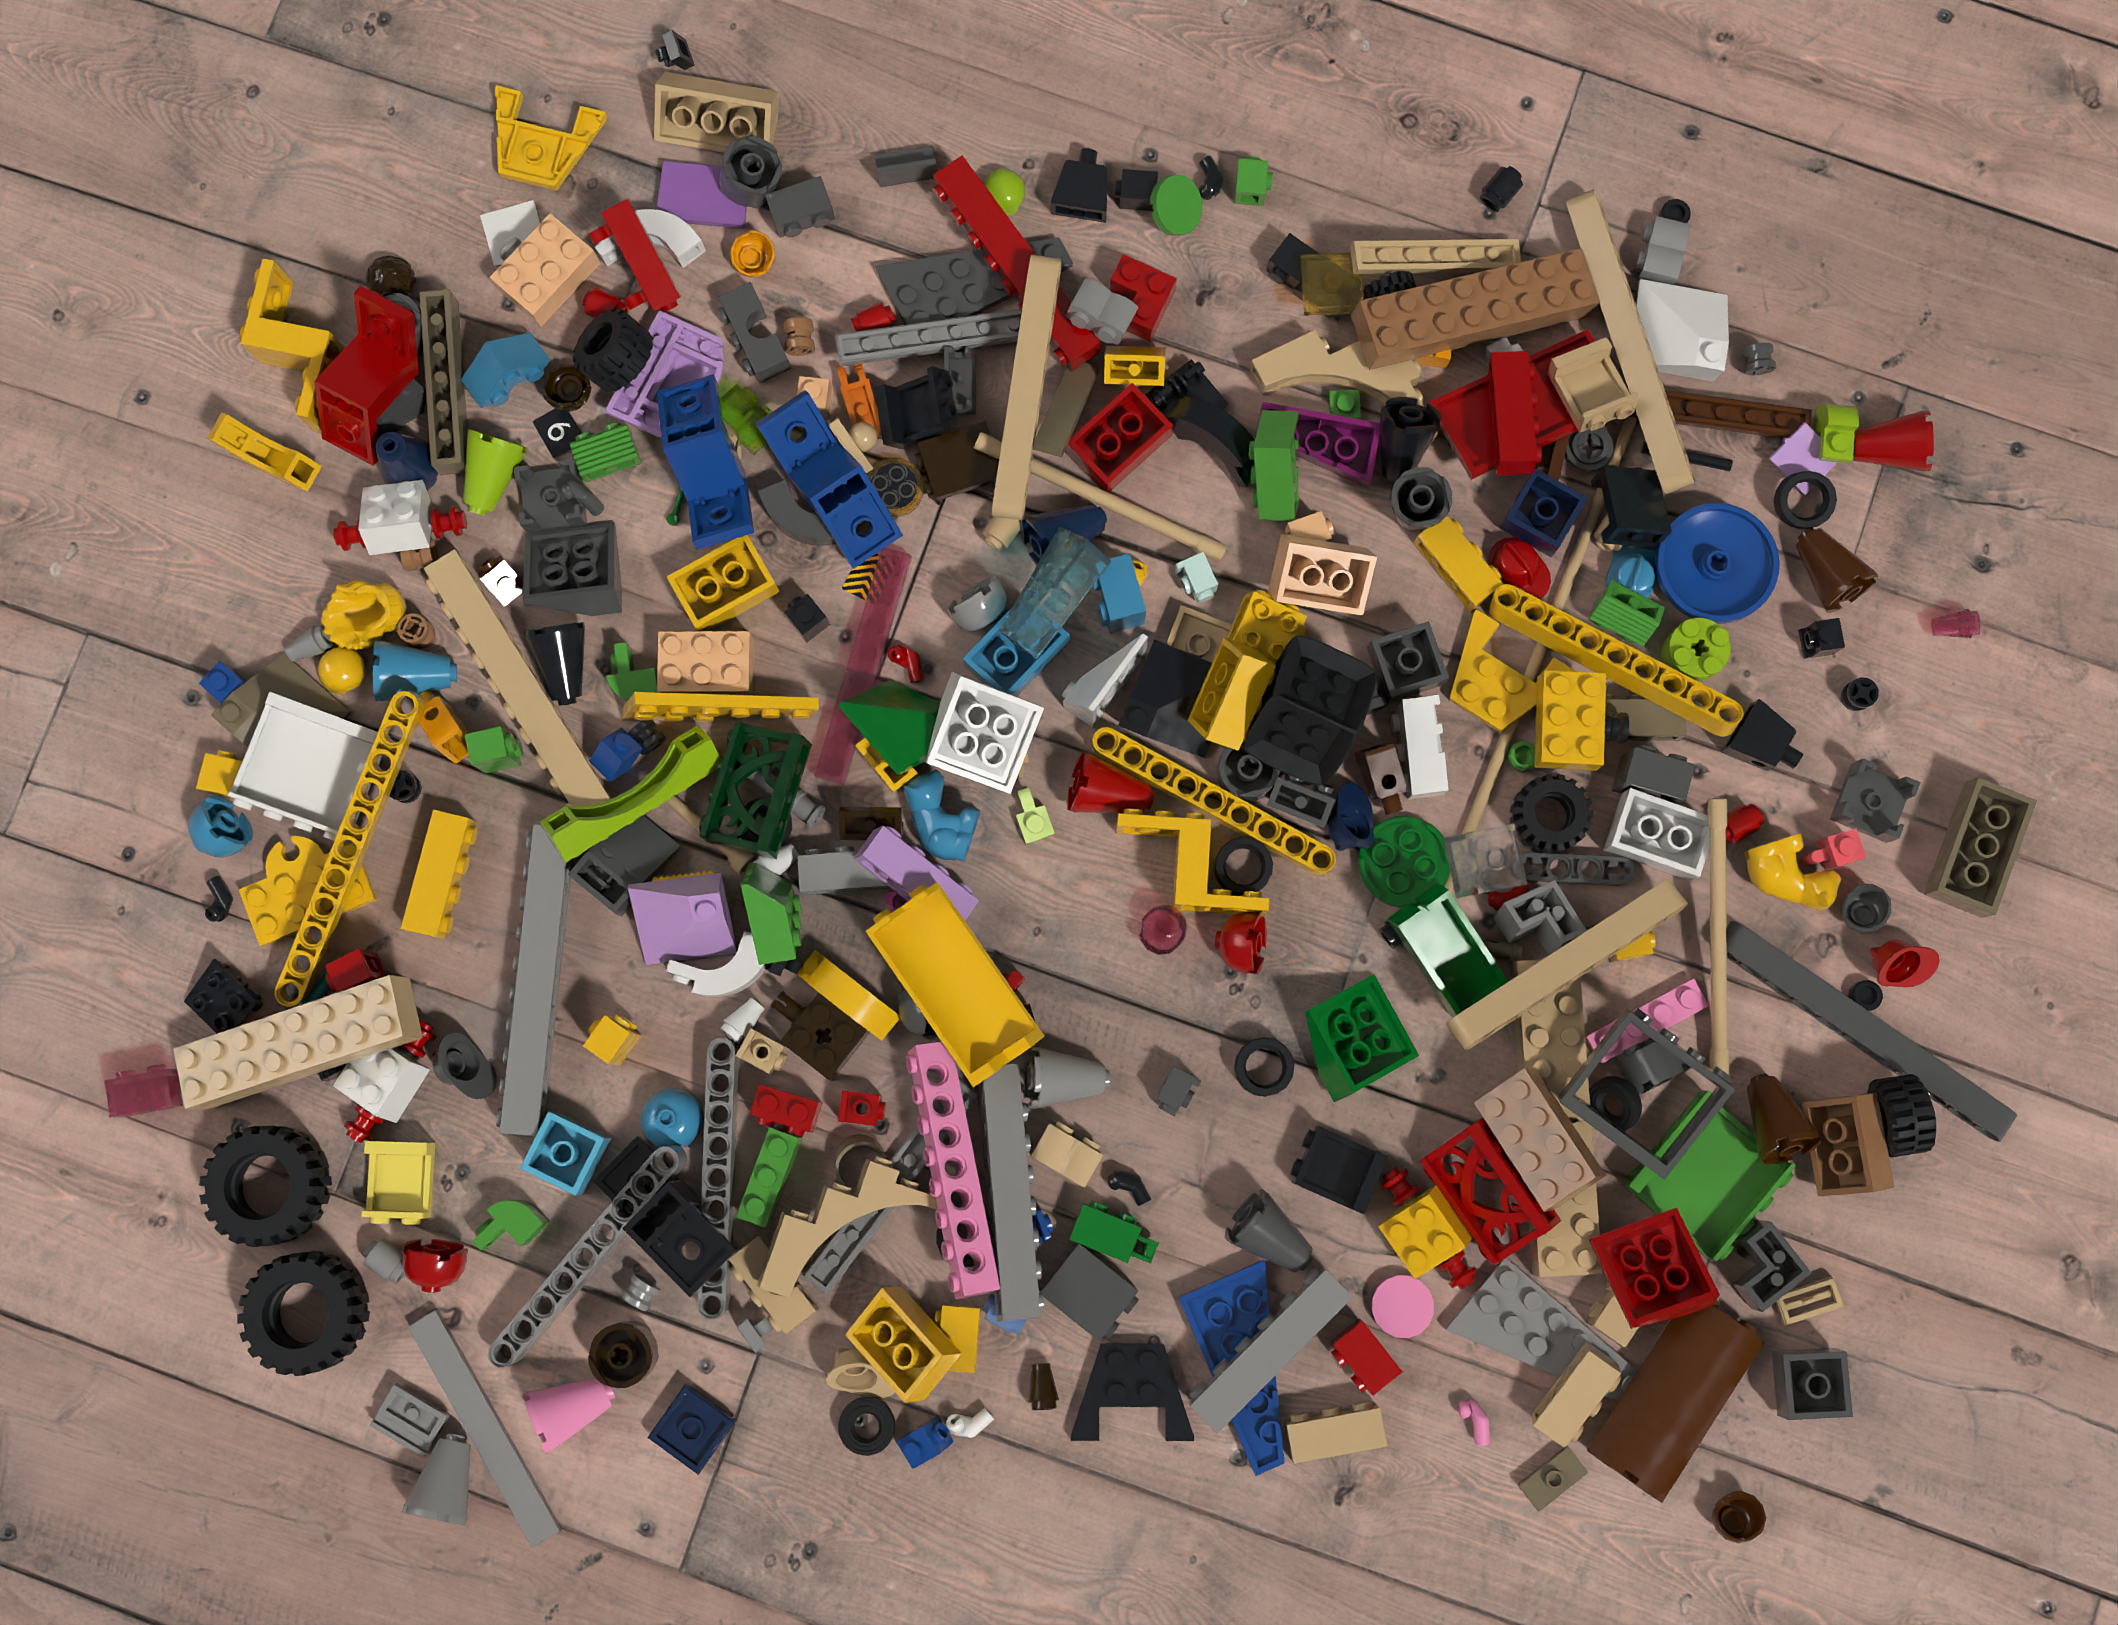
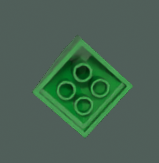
(894, 722)
(1357, 1038)

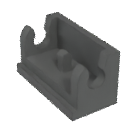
(962, 371)

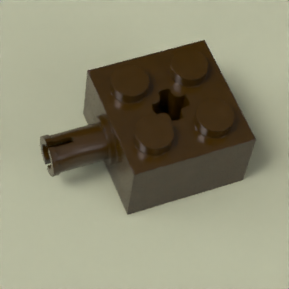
(804, 1035)

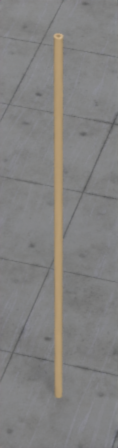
(1540, 650)

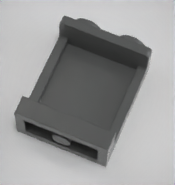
(1090, 1293)

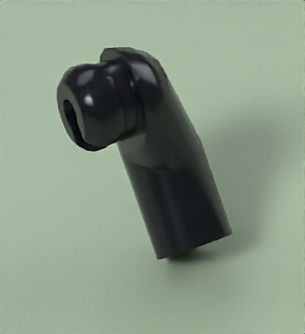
(222, 902)
(1130, 1182)

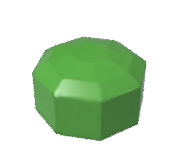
(1521, 756)

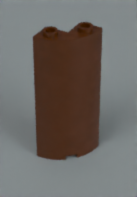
(1675, 1398)

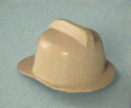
(857, 1375)

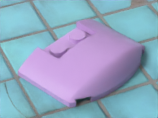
(677, 356)

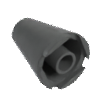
(1420, 498)
(1269, 1233)

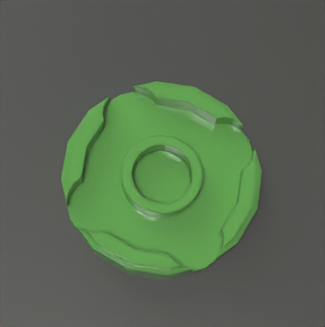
(1176, 205)

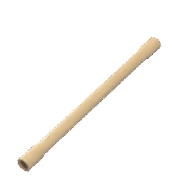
(1200, 543)
(1718, 943)

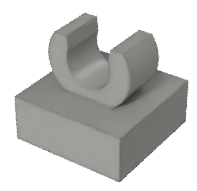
(754, 1334)

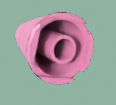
(566, 1409)

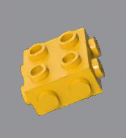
(1266, 624)

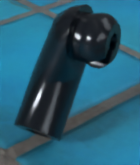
(1213, 180)

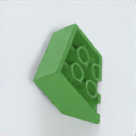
(772, 915)

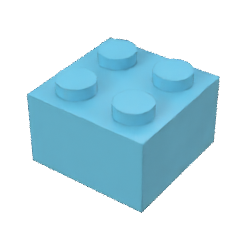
(565, 1153)

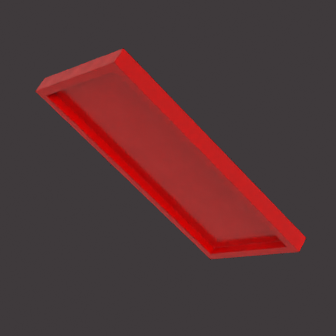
(1468, 419)

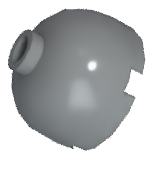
(980, 606)

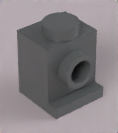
(1176, 1091)

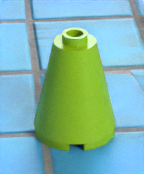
(488, 470)

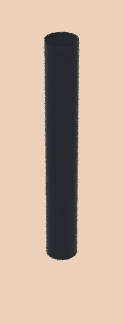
(1701, 459)

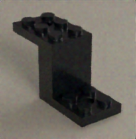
(667, 1221)

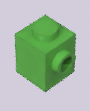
(1252, 181)

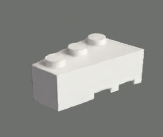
(1420, 746)

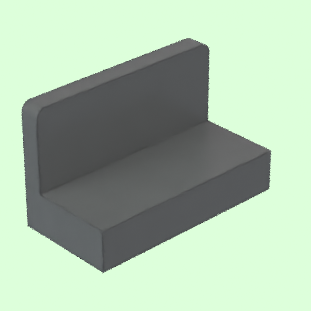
(906, 166)

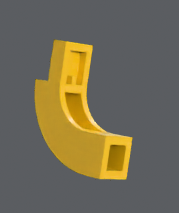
(264, 453)
(848, 995)

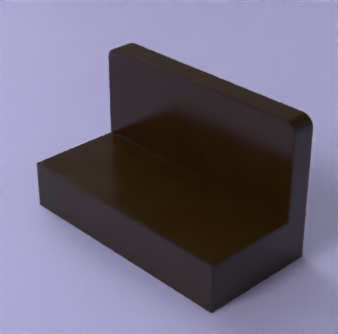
(859, 822)

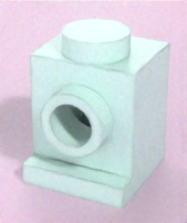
(1197, 577)

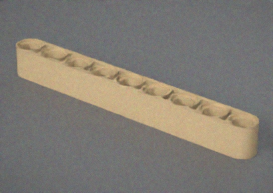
(1026, 387)
(1566, 964)

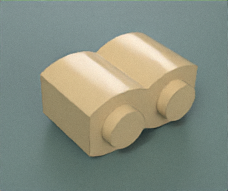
(1066, 1154)

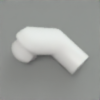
(969, 1426)

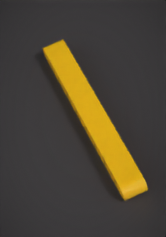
(1622, 673)
(1203, 788)

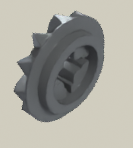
(1598, 458)

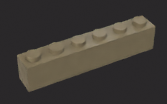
(443, 381)

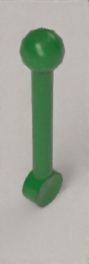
(672, 518)

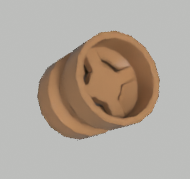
(799, 336)
(419, 557)
(421, 634)

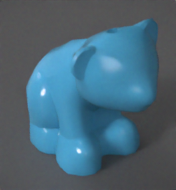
(939, 832)

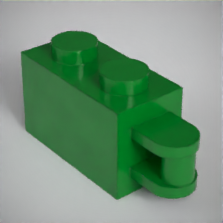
(1111, 1234)

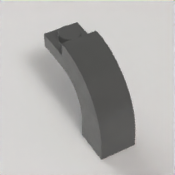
(792, 519)

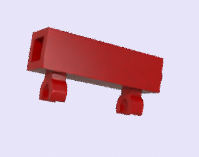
(641, 256)

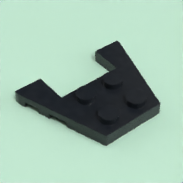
(1132, 1378)

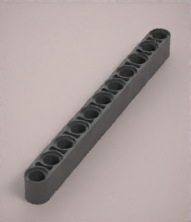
(1867, 1031)

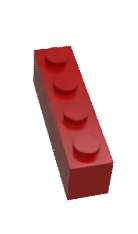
(1512, 413)

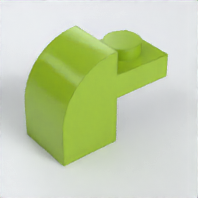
(1836, 430)

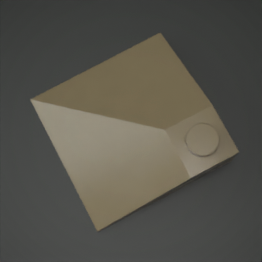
(245, 705)

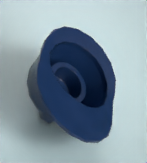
(1352, 820)

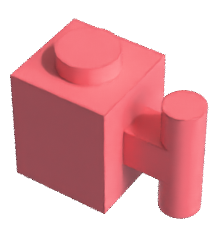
(1836, 850)

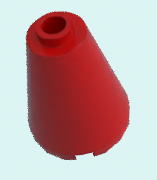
(1897, 442)
(1105, 788)

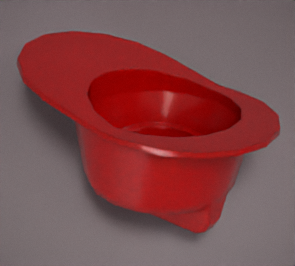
(1520, 566)
(1903, 964)

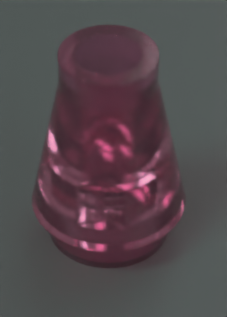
(1958, 624)

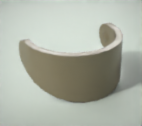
(851, 1142)

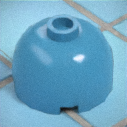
(218, 829)
(672, 1118)

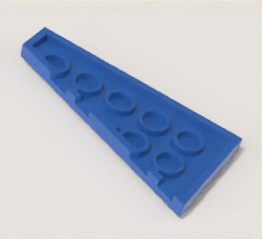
(1220, 1319)

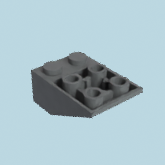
(624, 858)

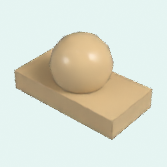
(859, 439)

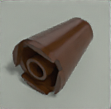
(1833, 569)
(1778, 1122)

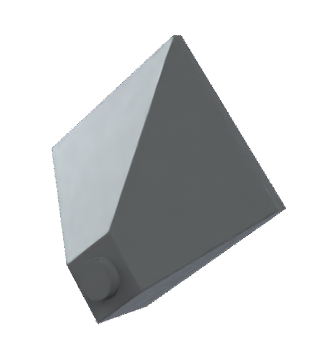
(573, 570)

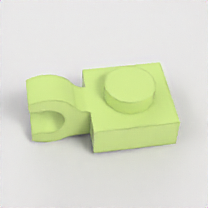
(1033, 821)

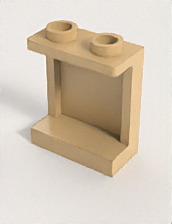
(1591, 386)

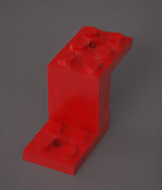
(367, 375)

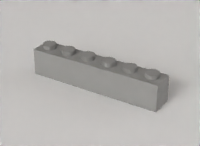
(1269, 1349)

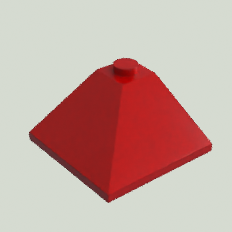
(1655, 1269)

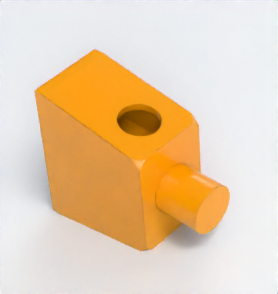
(444, 727)

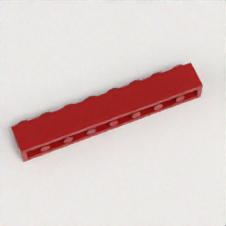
(1007, 254)

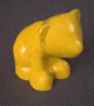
(1776, 873)

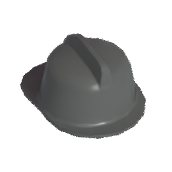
(463, 1065)

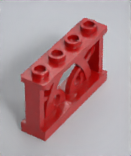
(1474, 1213)

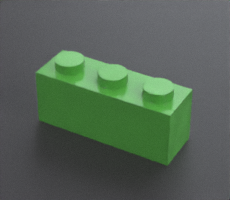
(769, 1177)

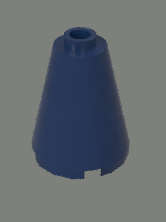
(405, 459)
(1040, 529)

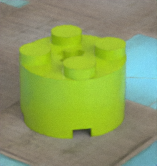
(1709, 640)

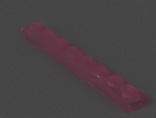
(863, 662)

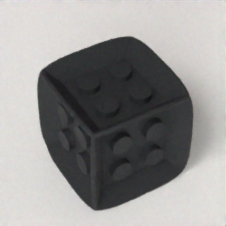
(1311, 710)

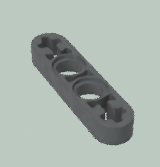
(1573, 865)

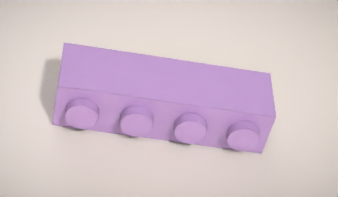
(905, 868)

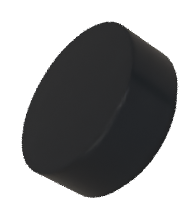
(1676, 210)
(1866, 994)

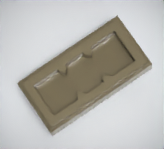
(1552, 1478)

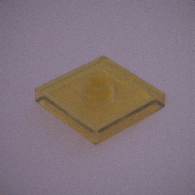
(1329, 284)

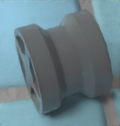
(1759, 359)

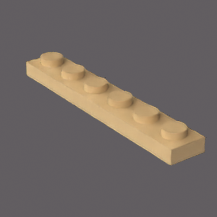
(1433, 255)

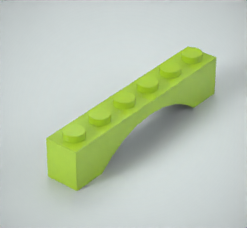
(581, 827)

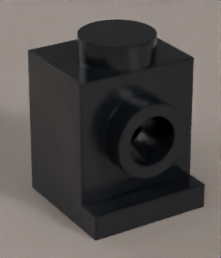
(1821, 638)

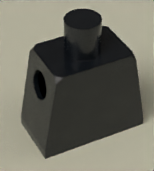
(1082, 189)
(1763, 739)

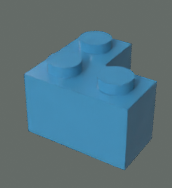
(502, 366)
(1121, 596)

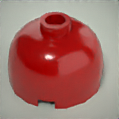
(1242, 942)
(434, 1263)

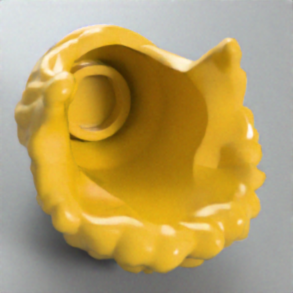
(362, 613)

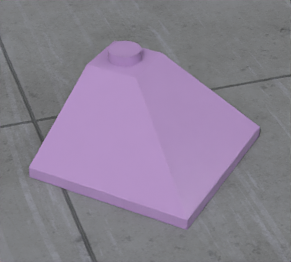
(682, 918)

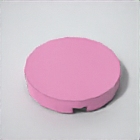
(1402, 1306)

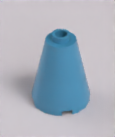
(409, 669)

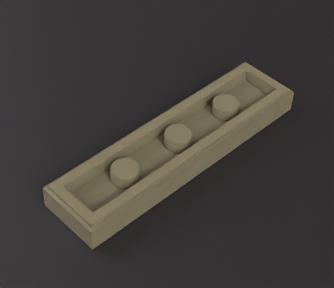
(1065, 410)

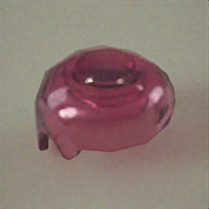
(1163, 929)

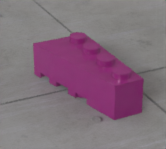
(1335, 442)

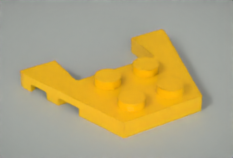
(540, 153)
(1489, 686)

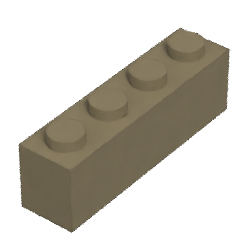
(1647, 719)

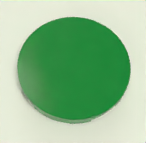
(1403, 860)

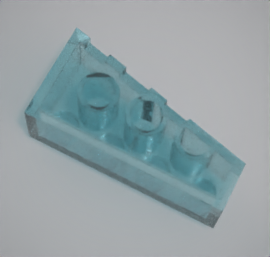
(1053, 591)

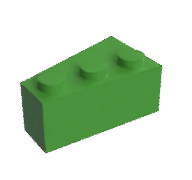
(1275, 466)

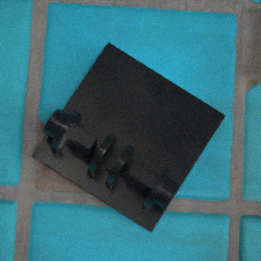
(1186, 382)
(222, 998)

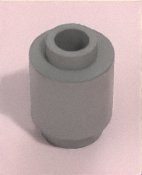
(384, 1260)

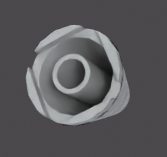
(1061, 1078)
(443, 1483)

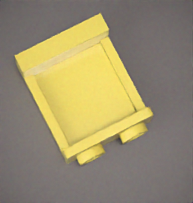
(399, 1181)

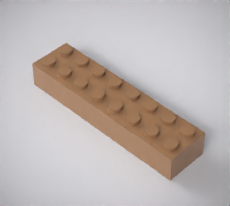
(1474, 308)

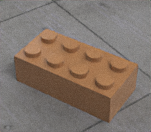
(1539, 1139)

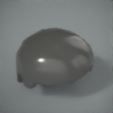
(1866, 908)

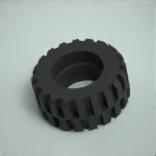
(225, 1185)
(263, 1319)

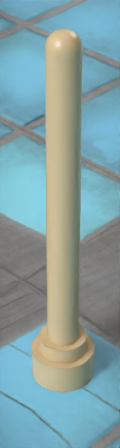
(739, 859)

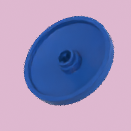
(1717, 563)

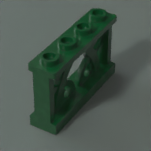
(731, 774)

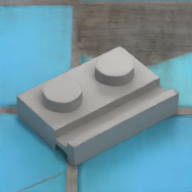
(410, 1420)

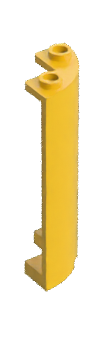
(954, 983)

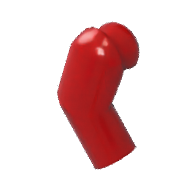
(908, 659)
(1497, 899)

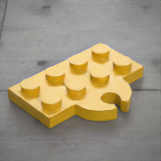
(282, 898)

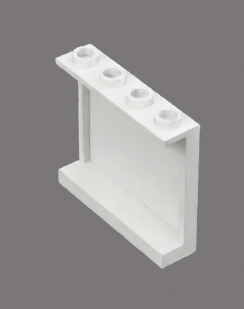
(303, 765)

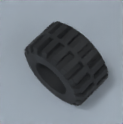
(612, 350)
(1568, 796)
(1905, 1114)

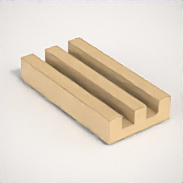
(1783, 1308)

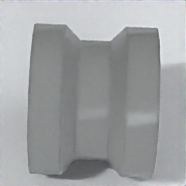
(640, 1292)

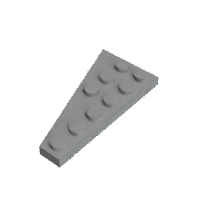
(1529, 1325)

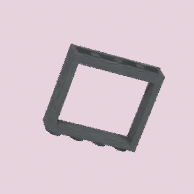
(1665, 1164)

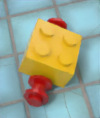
(1426, 1230)

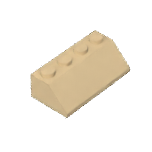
(712, 112)

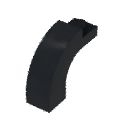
(1217, 430)

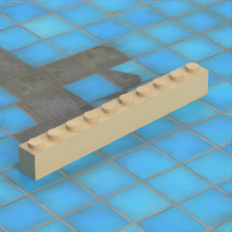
(515, 680)

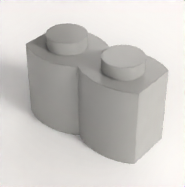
(1663, 250)
(1101, 311)

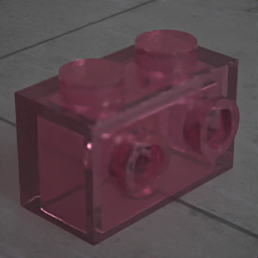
(144, 1092)

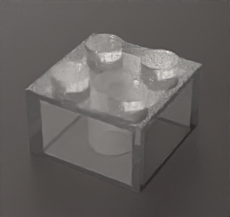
(1485, 860)

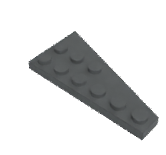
(953, 283)

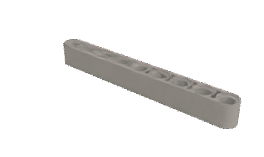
(725, 1162)
(574, 1263)

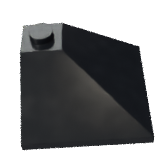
(1166, 698)

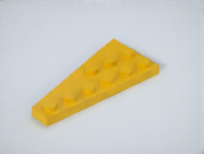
(710, 706)

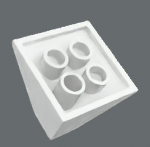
(1685, 328)
(1100, 685)
(982, 732)

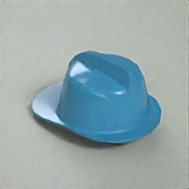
(1634, 569)

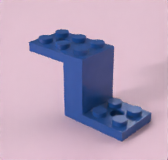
(705, 461)
(829, 479)

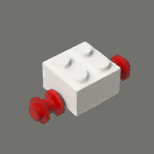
(398, 520)
(383, 1084)

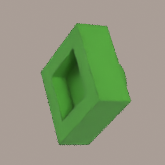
(1345, 403)

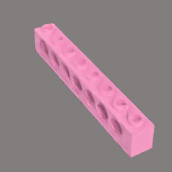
(965, 1183)

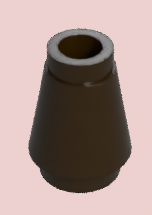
(1042, 1388)

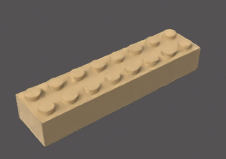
(298, 1042)

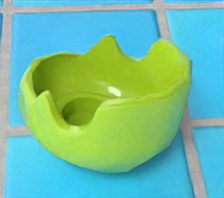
(1006, 189)

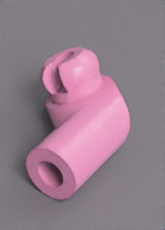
(1479, 1418)

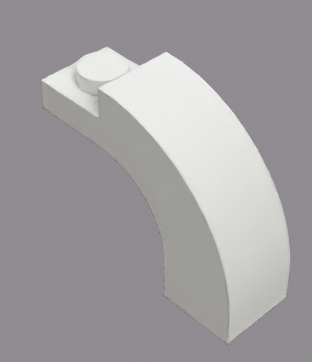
(665, 231)
(724, 981)

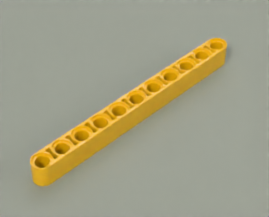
(338, 859)

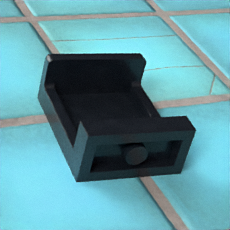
(917, 409)
(1633, 506)
(1338, 1169)

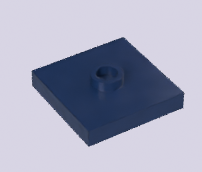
(692, 1429)

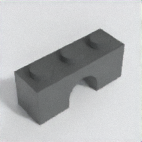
(764, 355)

